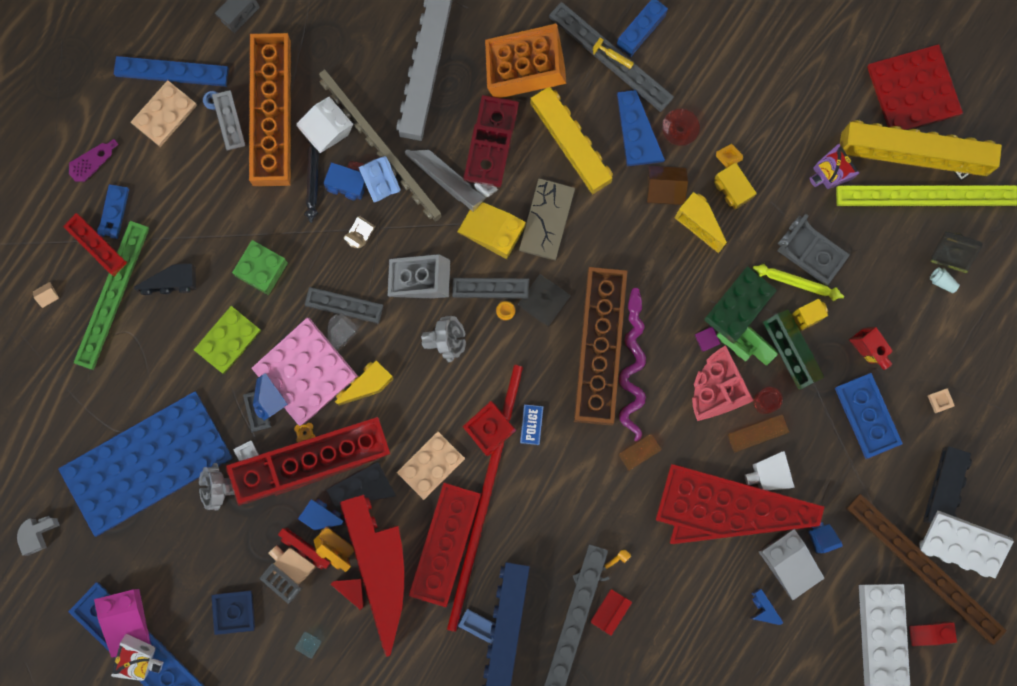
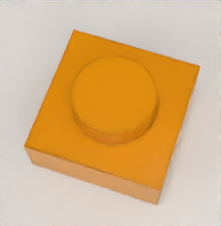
(729, 155)

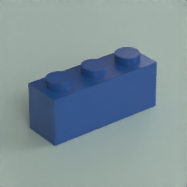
(641, 27)

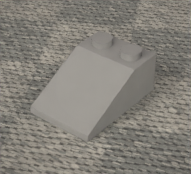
(419, 277)
(792, 563)

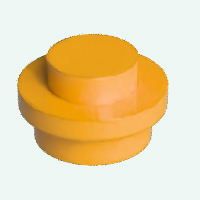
(505, 310)

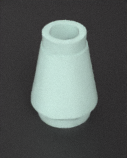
(943, 279)

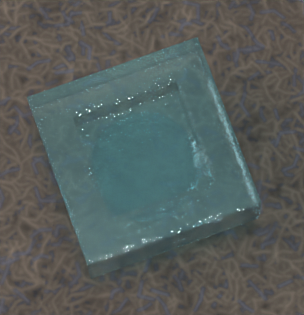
(308, 644)

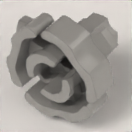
(445, 338)
(217, 487)

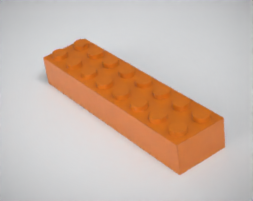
(270, 110)

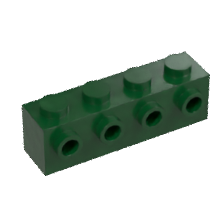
(793, 349)

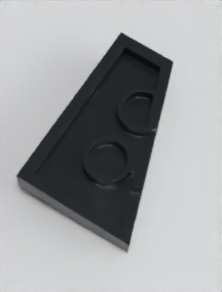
(368, 482)

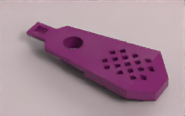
(93, 158)

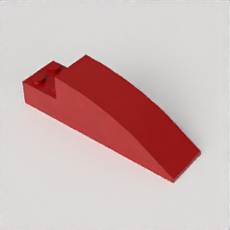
(307, 461)
(380, 565)

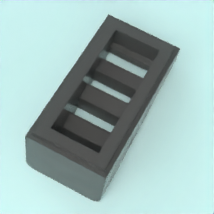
(297, 588)

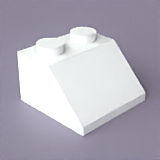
(325, 125)

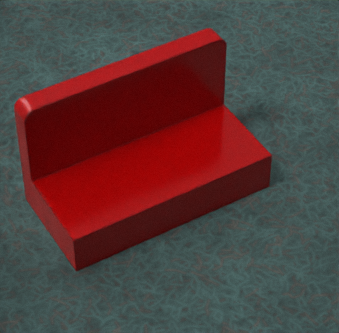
(611, 612)

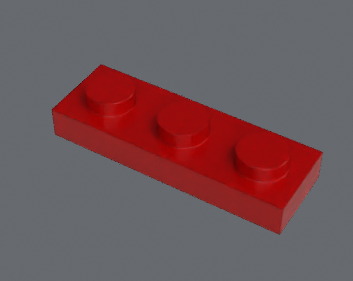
(304, 548)

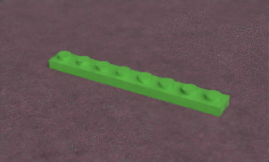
(111, 297)

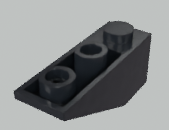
(173, 278)

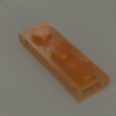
(758, 433)

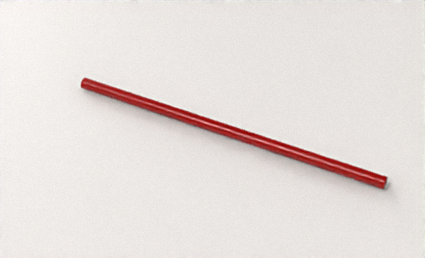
(482, 507)

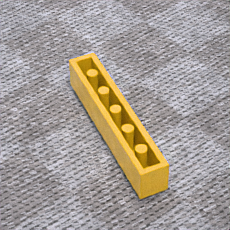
(571, 140)

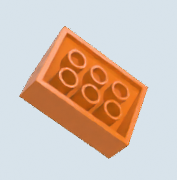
(524, 61)

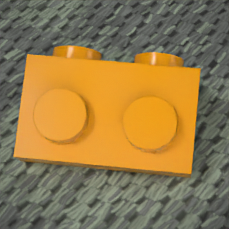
(333, 547)

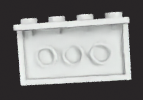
(966, 544)

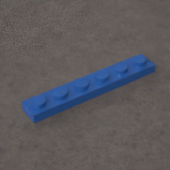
(171, 71)

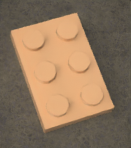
(164, 113)
(431, 465)

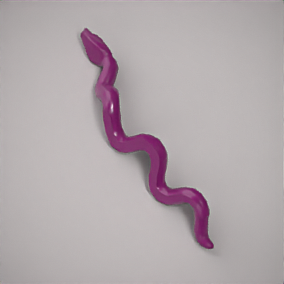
(635, 308)

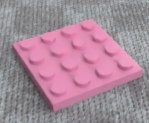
(306, 371)

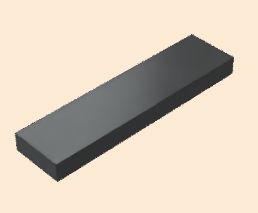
(490, 288)
(344, 304)

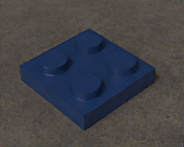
(233, 612)

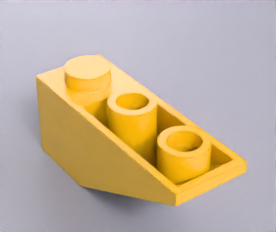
(369, 383)

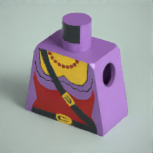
(834, 169)

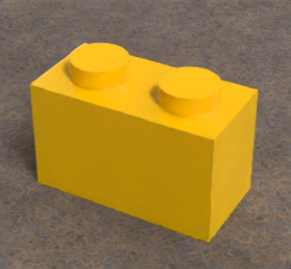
(734, 186)
(810, 314)

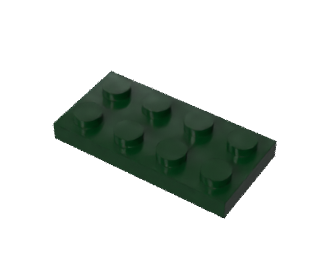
(740, 305)

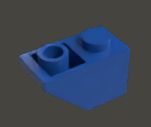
(318, 517)

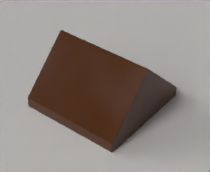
(667, 185)

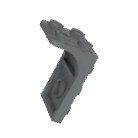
(812, 251)

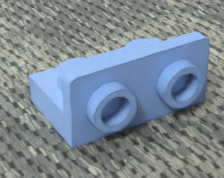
(379, 178)

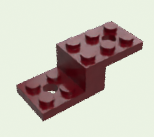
(491, 141)

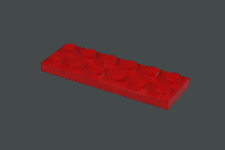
(444, 545)

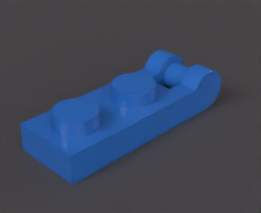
(113, 211)

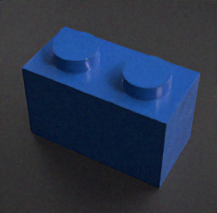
(345, 181)

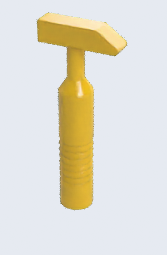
(611, 53)

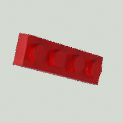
(95, 244)

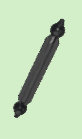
(312, 182)

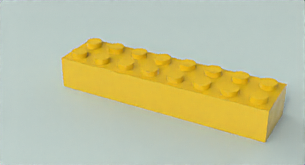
(920, 148)

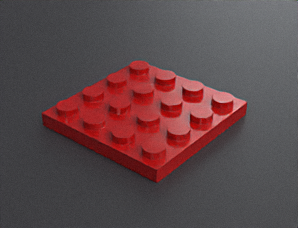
(915, 89)

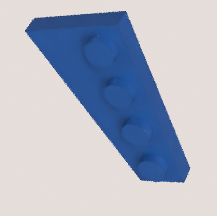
(637, 133)

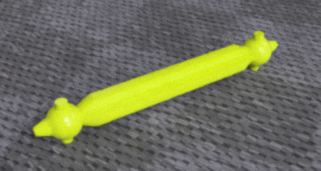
(798, 282)

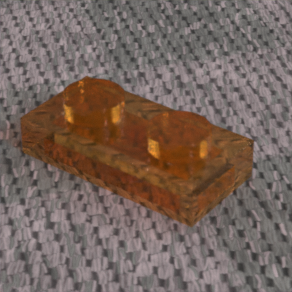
(639, 452)

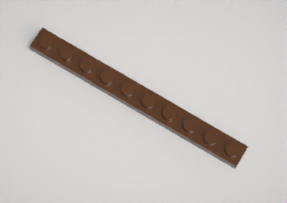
(926, 569)

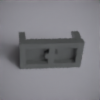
(236, 13)

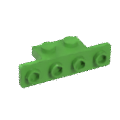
(749, 344)

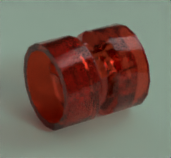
(768, 400)

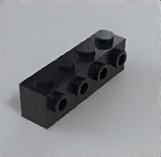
(948, 483)

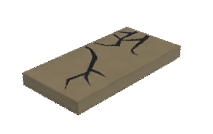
(547, 219)

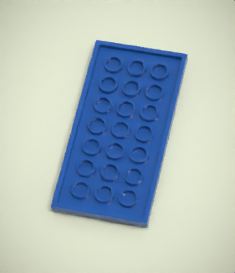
(145, 463)

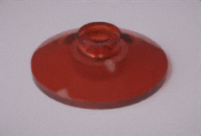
(684, 119)

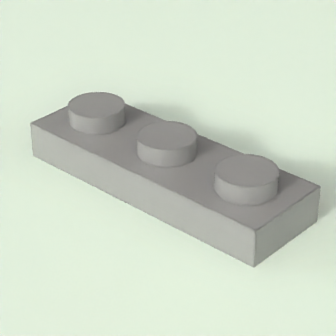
(228, 120)

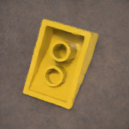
(700, 220)
(492, 229)

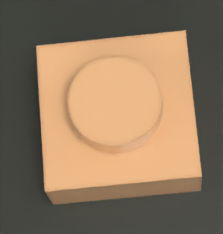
(941, 400)

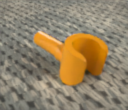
(623, 555)

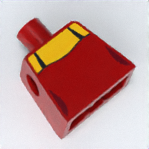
(872, 346)

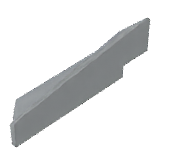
(446, 177)

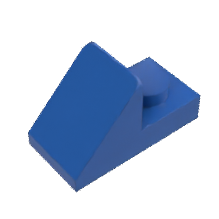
(767, 613)

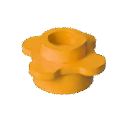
(300, 429)

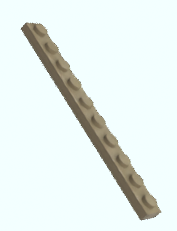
(374, 140)

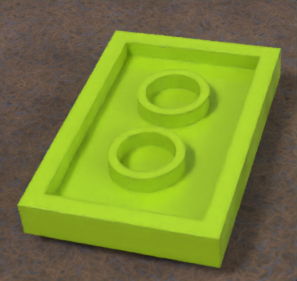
(227, 340)

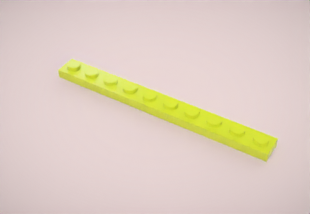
(926, 195)

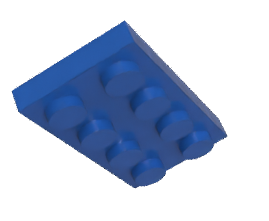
(868, 416)

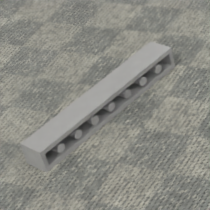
(424, 70)

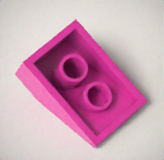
(120, 616)

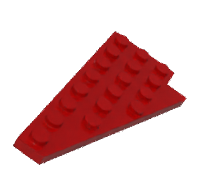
(718, 508)

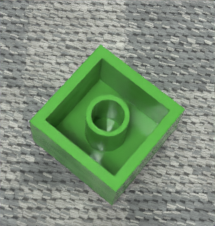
(260, 267)

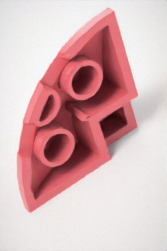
(719, 387)

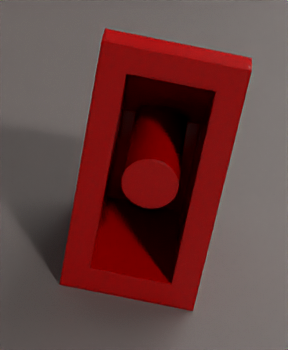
(933, 634)

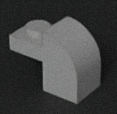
(30, 537)

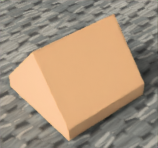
(45, 295)

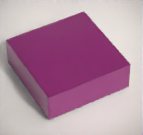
(707, 339)

